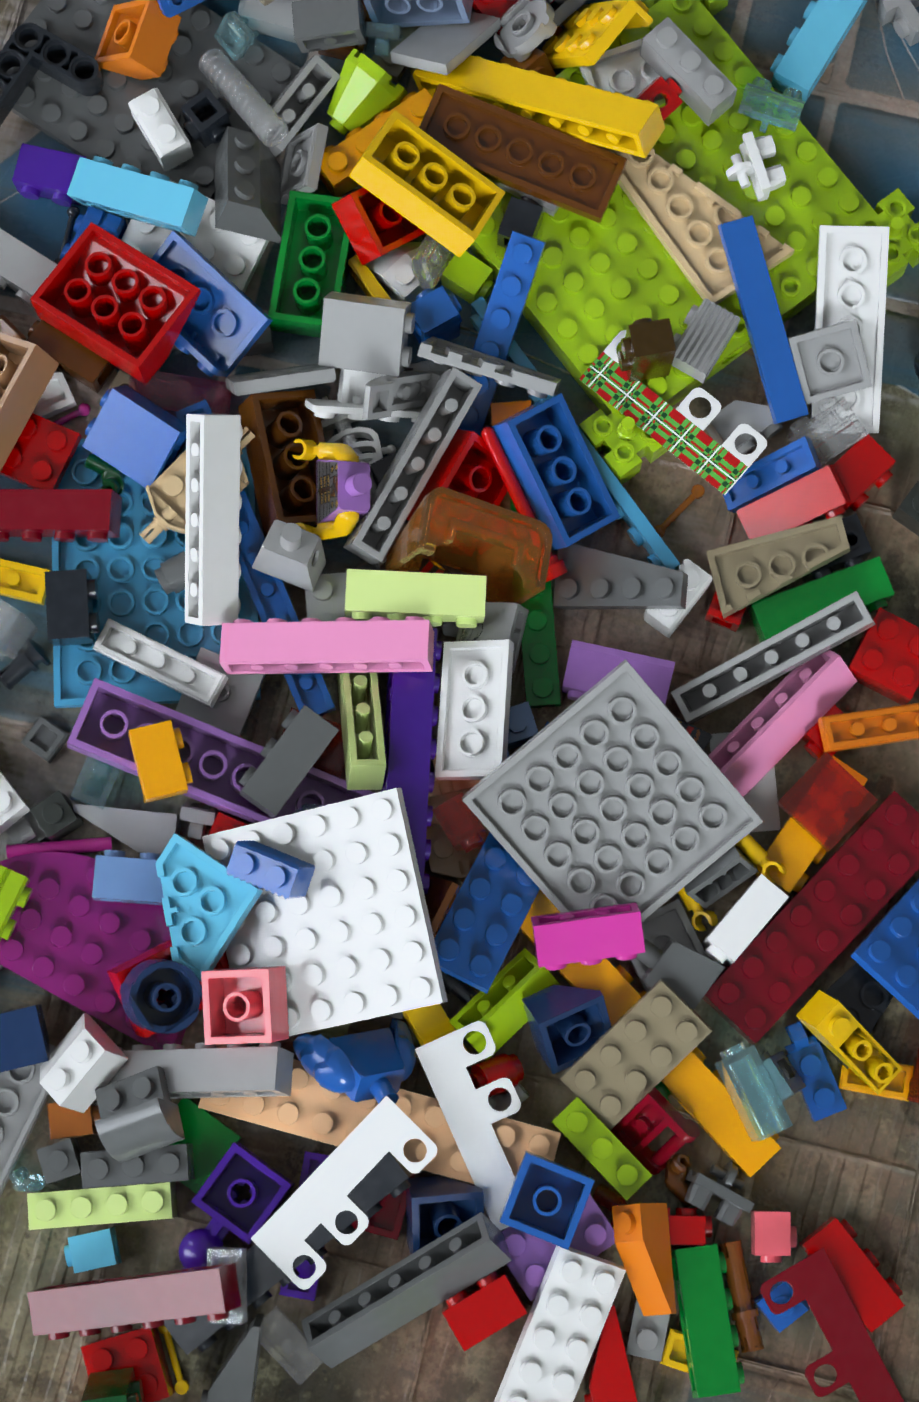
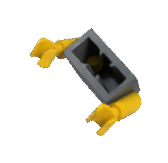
(723, 876)

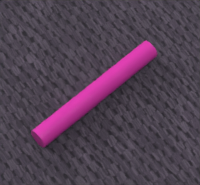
(66, 846)

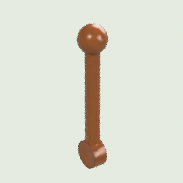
(696, 493)

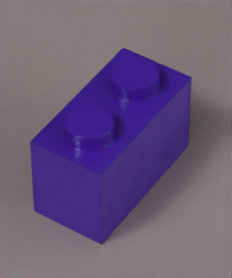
(45, 174)

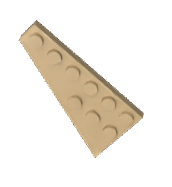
(686, 222)

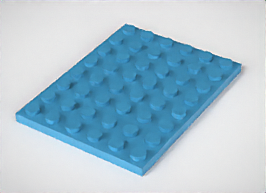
(131, 593)

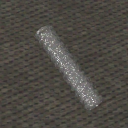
(243, 97)

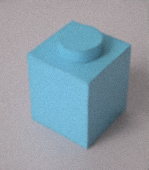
(92, 1250)

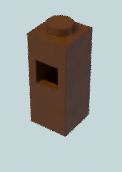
(72, 356)

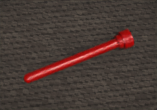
(556, 566)

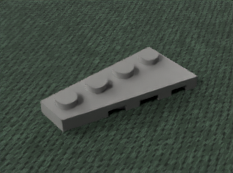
(481, 364)

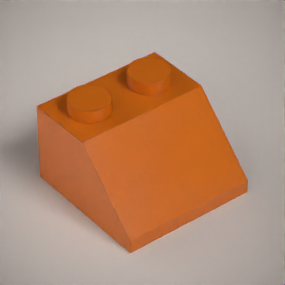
(137, 40)

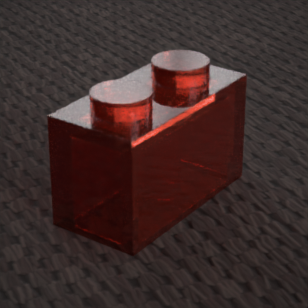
(460, 824)

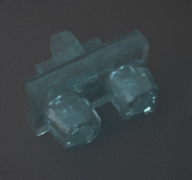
(770, 106)

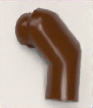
(675, 1176)

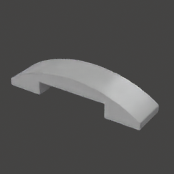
(398, 393)

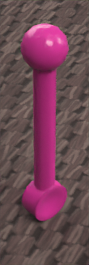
(83, 410)

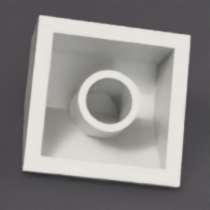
(80, 1065)

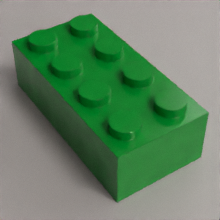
(309, 264)

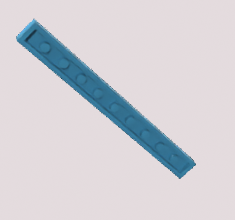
(640, 529)

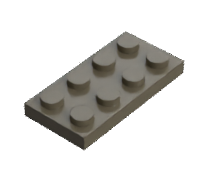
(636, 1053)

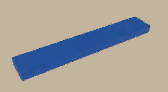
(763, 319)

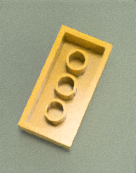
(427, 184)

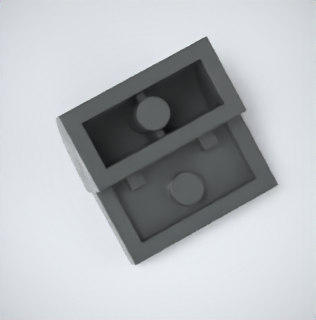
(137, 1115)

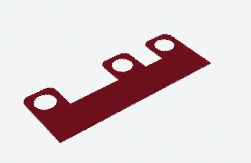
(852, 1348)

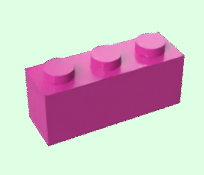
(588, 936)

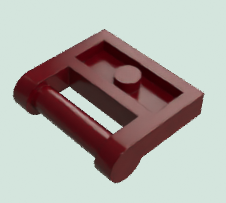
(648, 1121)

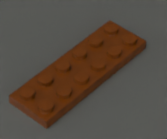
(524, 153)

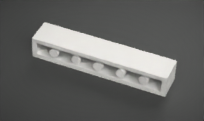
(212, 518)

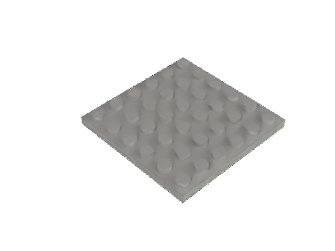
(612, 801)

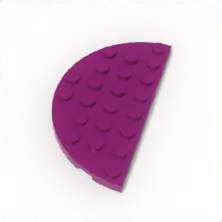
(72, 941)

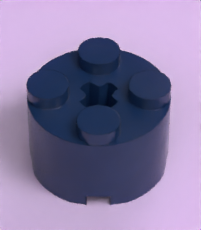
(181, 999)

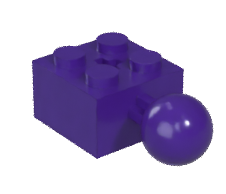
(220, 1201)

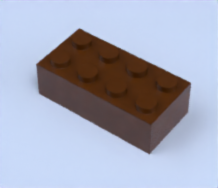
(282, 484)

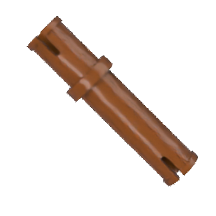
(743, 1304)

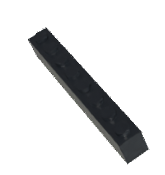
(262, 1273)

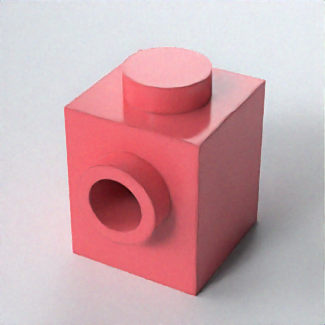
(772, 1235)

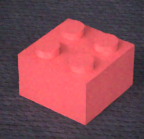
(245, 1005)

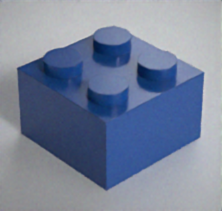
(547, 1200)

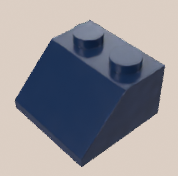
(565, 1023)
(437, 1207)

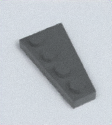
(616, 582)

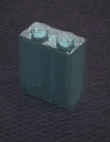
(752, 1092)

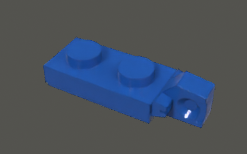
(808, 1059)

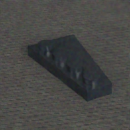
(861, 997)

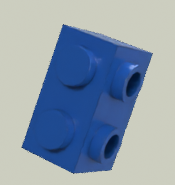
(436, 315)

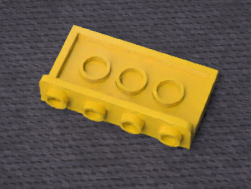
(592, 31)

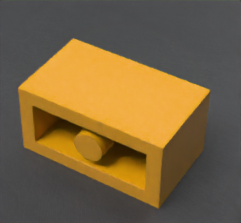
(159, 760)

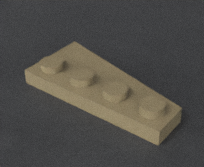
(769, 562)

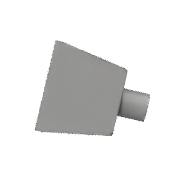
(291, 555)

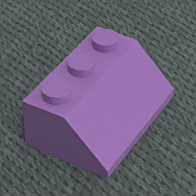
(592, 662)

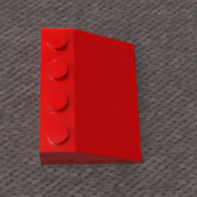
(116, 302)

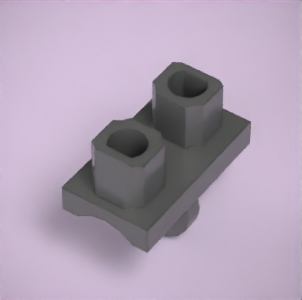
(731, 1203)

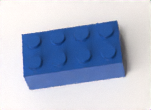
(556, 471)

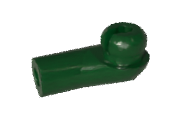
(110, 476)

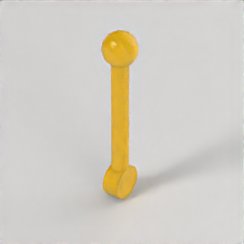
(181, 1385)

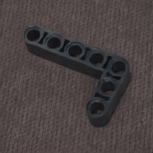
(40, 58)

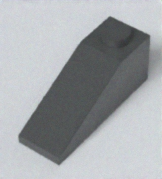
(238, 1374)

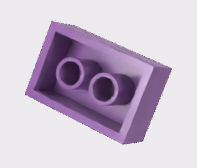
(532, 1255)

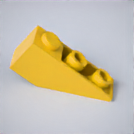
(849, 1040)

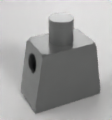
(681, 969)

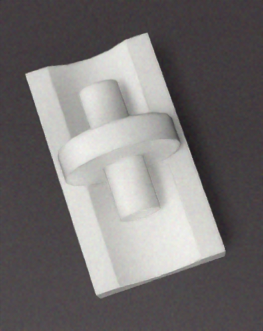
(762, 178)

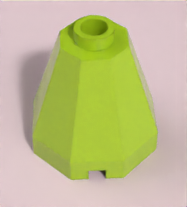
(362, 93)

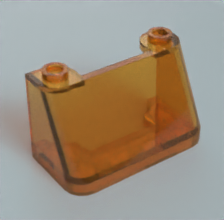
(476, 540)

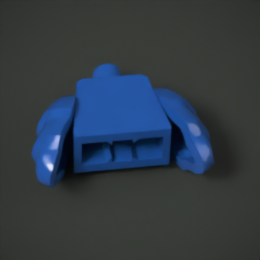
(360, 1063)

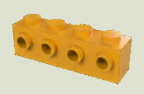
(341, 159)

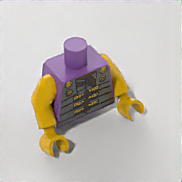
(341, 488)

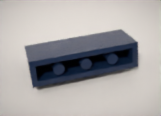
(23, 1038)

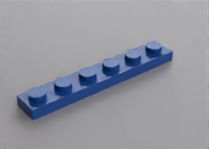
(503, 317)

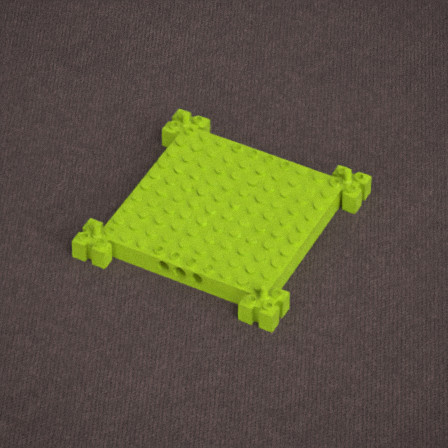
(615, 272)

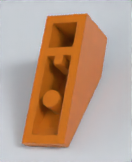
(645, 1251)

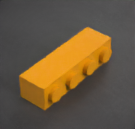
(797, 849)

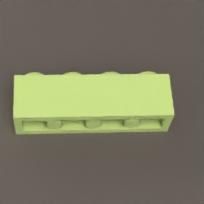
(420, 594)
(362, 730)
(102, 1205)

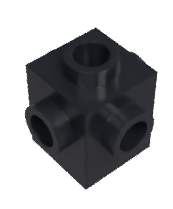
(206, 118)

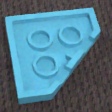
(201, 904)

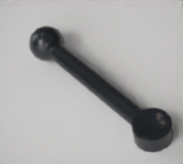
(73, 212)

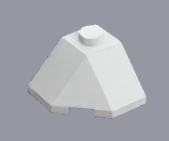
(396, 274)

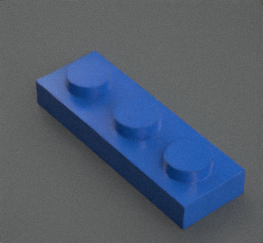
(773, 473)

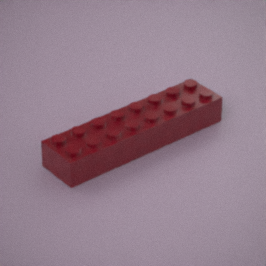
(819, 921)

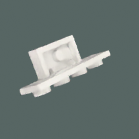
(351, 399)

